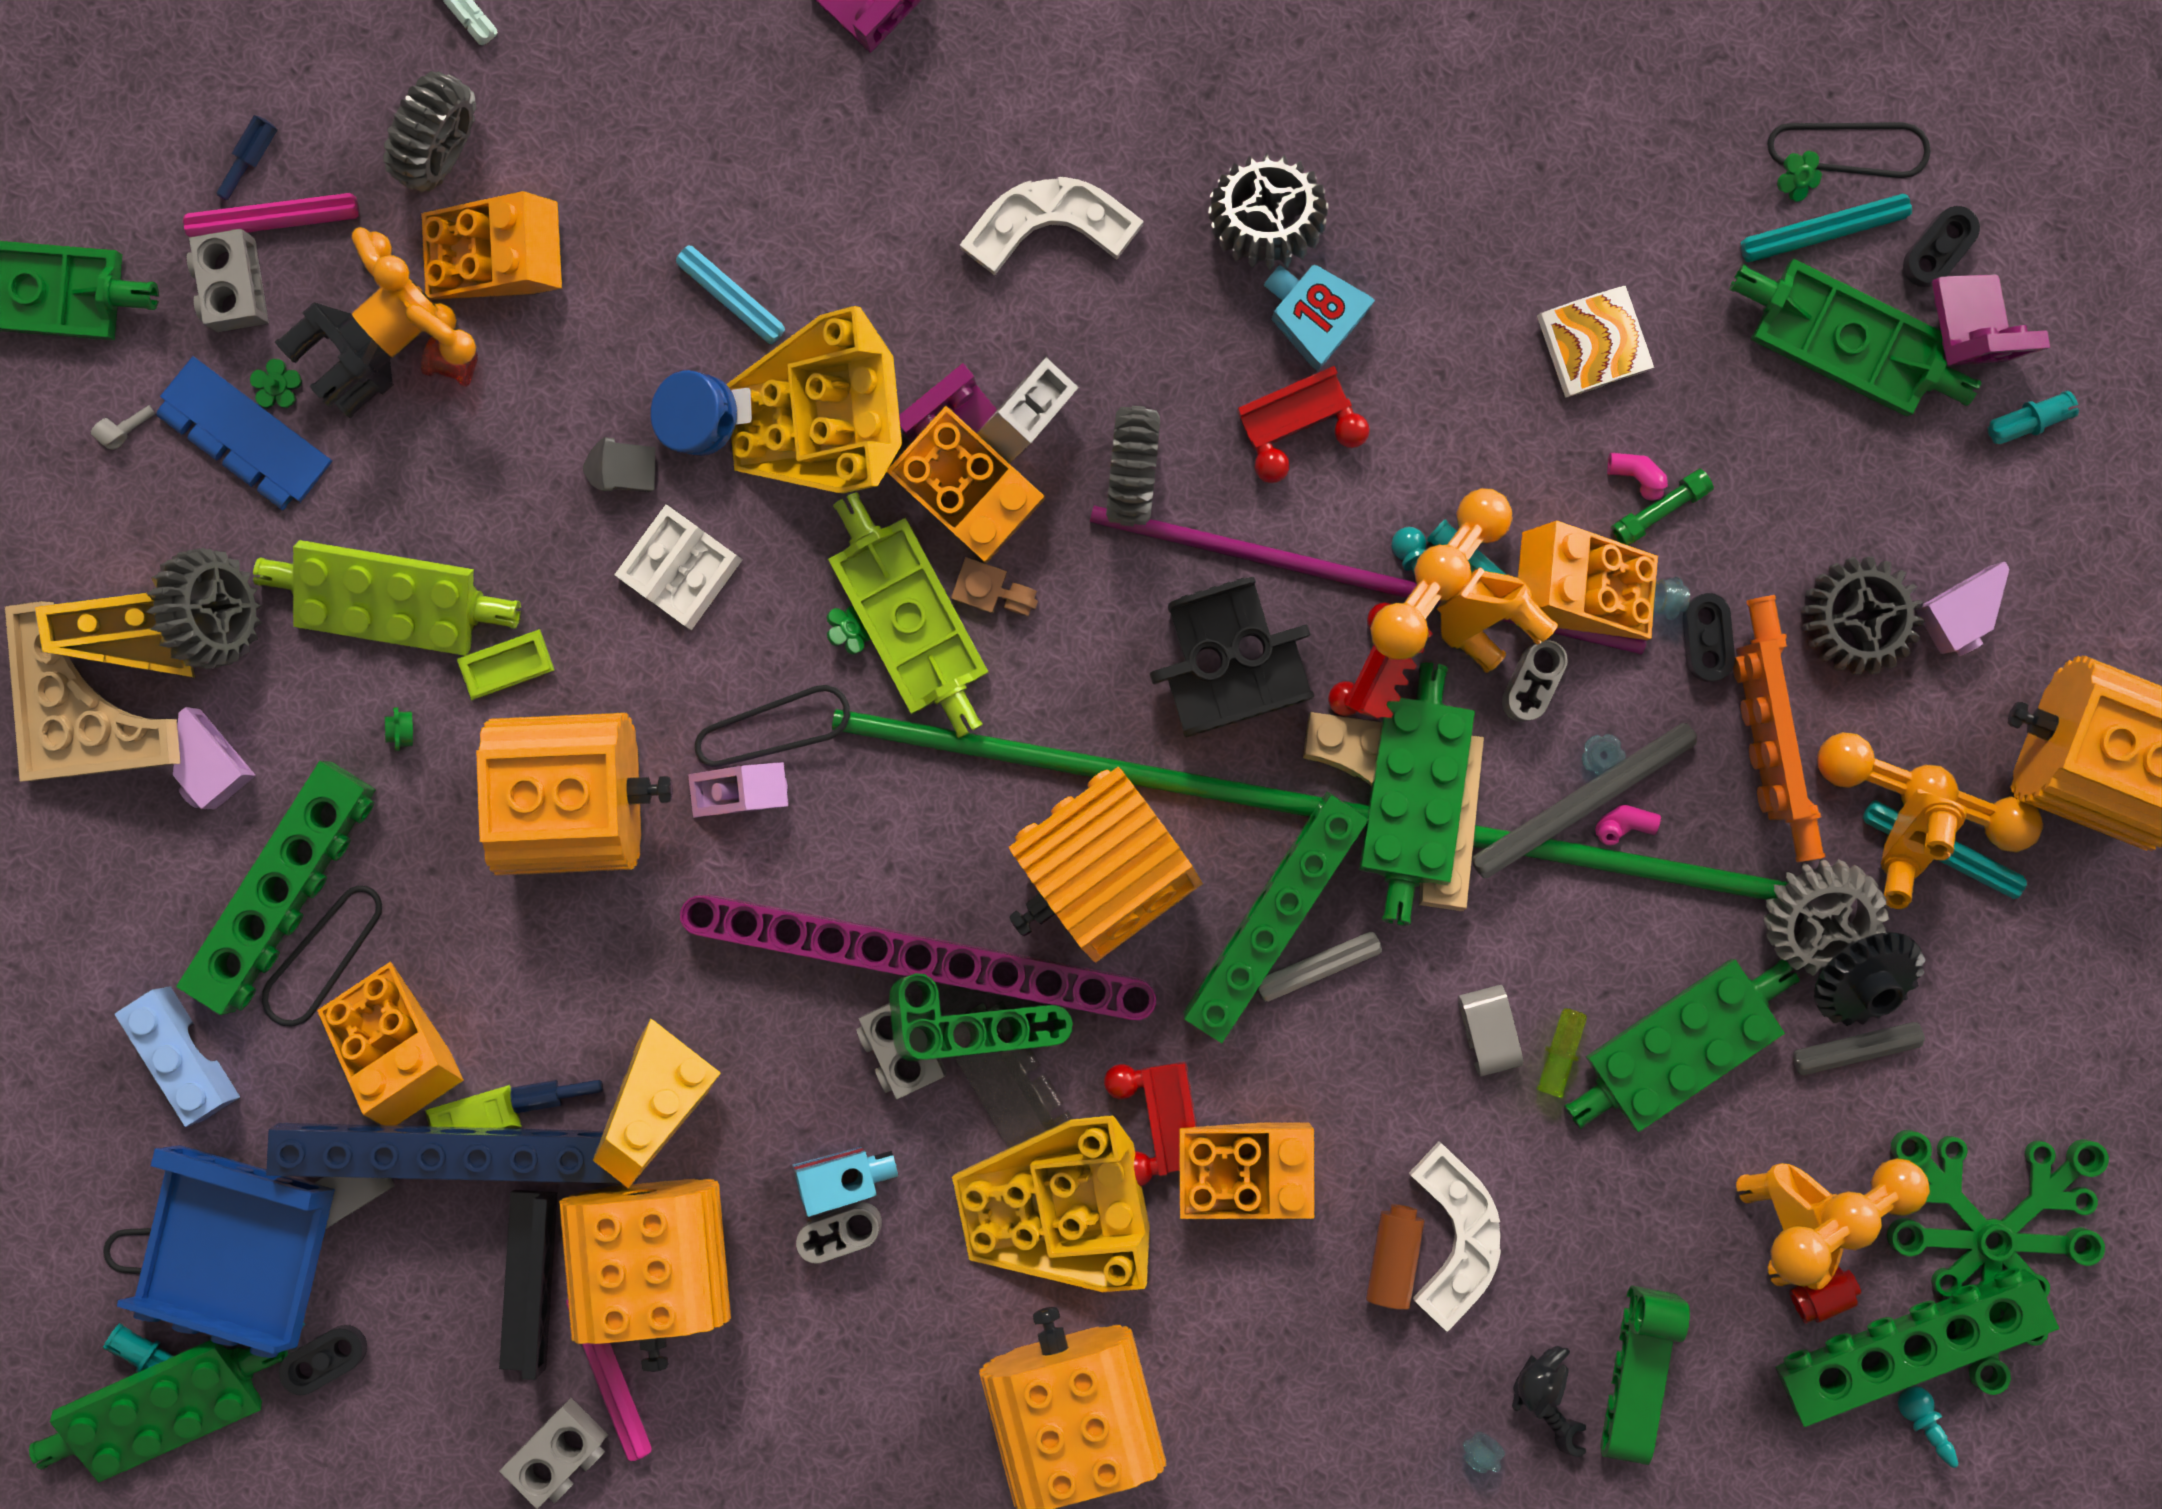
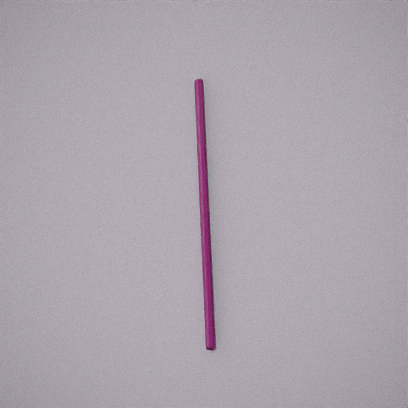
(1317, 568)

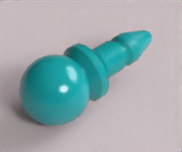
(1408, 546)
(1918, 1406)

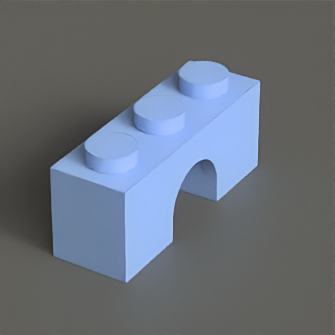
(160, 1034)

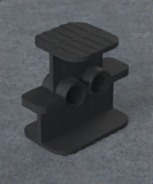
(1241, 686)

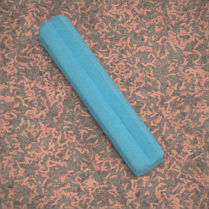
(730, 294)

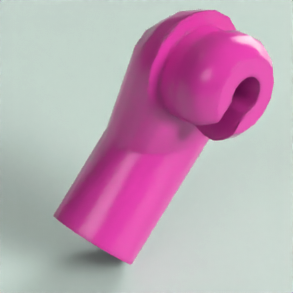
(1643, 469)
(1624, 819)

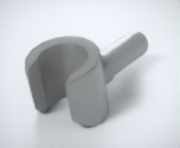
(114, 436)

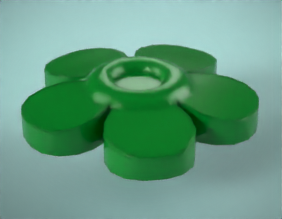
(1800, 175)
(275, 384)
(847, 629)

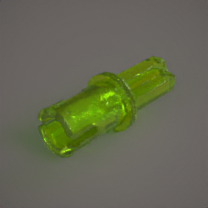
(1562, 1052)

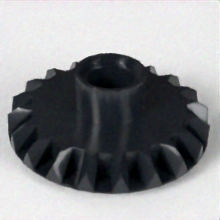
(1869, 978)

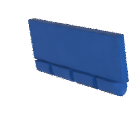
(254, 436)

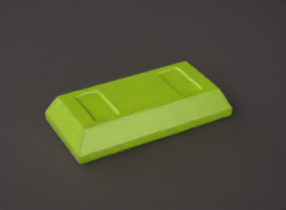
(505, 664)
(482, 1110)

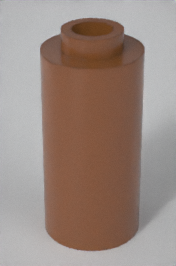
(1395, 1257)

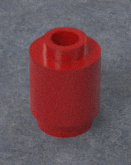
(1829, 1301)

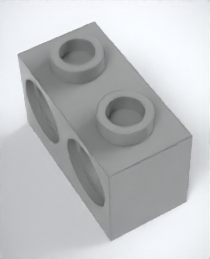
(237, 277)
(1027, 410)
(888, 1057)
(550, 1448)

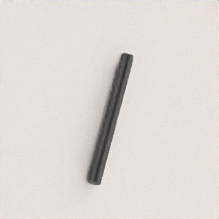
(1584, 800)

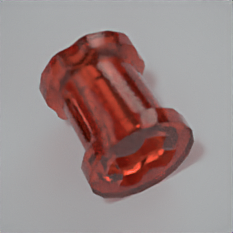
(433, 362)

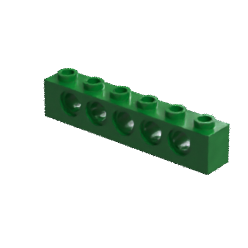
(1274, 917)
(207, 975)
(2025, 1319)

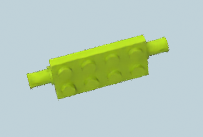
(384, 597)
(908, 615)

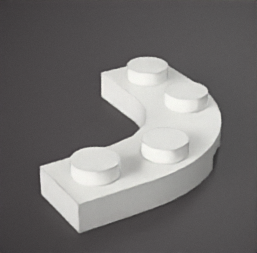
(1049, 203)
(1475, 1241)

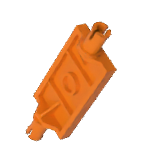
(1773, 730)

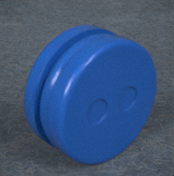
(693, 413)

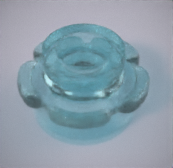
(1671, 597)
(1594, 746)
(1483, 1453)

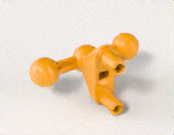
(1468, 599)
(1930, 812)
(1824, 1224)

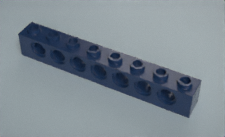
(434, 1153)

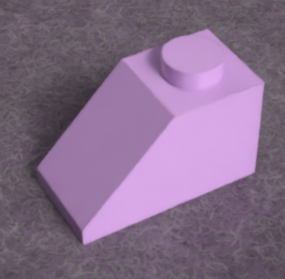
(1965, 611)
(209, 764)
(738, 789)

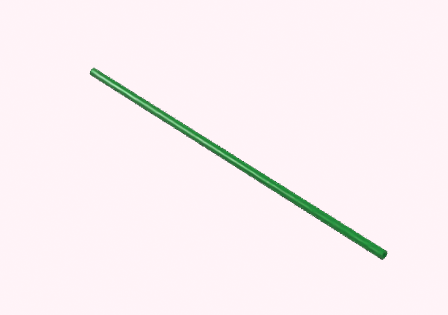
(1284, 801)

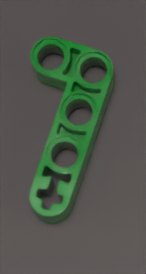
(981, 1025)
(1641, 1373)

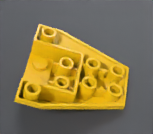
(822, 407)
(1060, 1207)

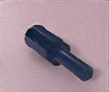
(248, 152)
(549, 1094)

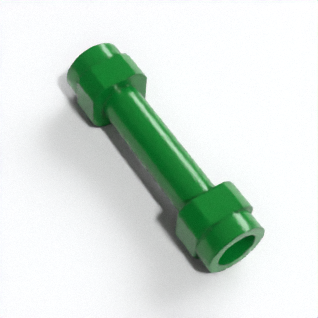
(1692, 488)

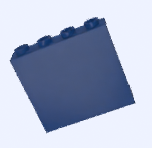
(231, 1251)

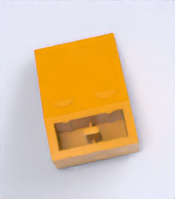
(492, 247)
(966, 484)
(1589, 580)
(388, 1048)
(1247, 1171)

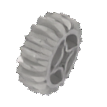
(1823, 894)

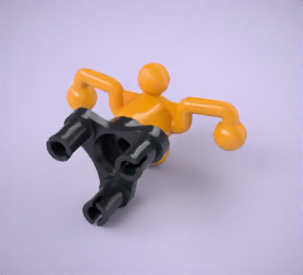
(374, 329)

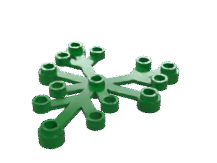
(2045, 1193)

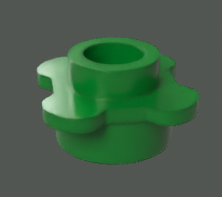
(399, 729)

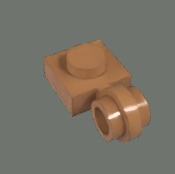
(982, 584)

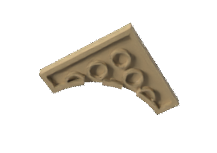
(64, 723)
(1353, 747)

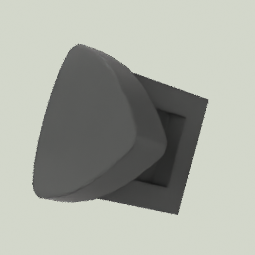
(620, 466)

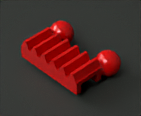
(1297, 409)
(1374, 684)
(1168, 1107)

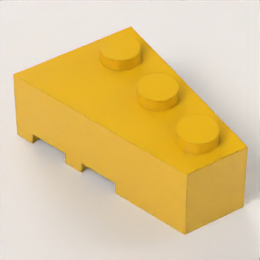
(108, 632)
(653, 1102)

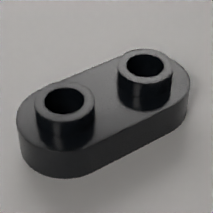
(1940, 248)
(1713, 638)
(324, 1358)

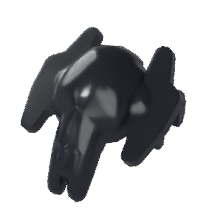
(1542, 1391)

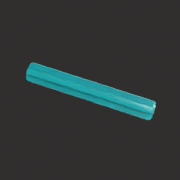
(1826, 227)
(1963, 858)

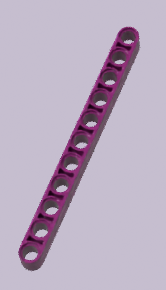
(896, 961)

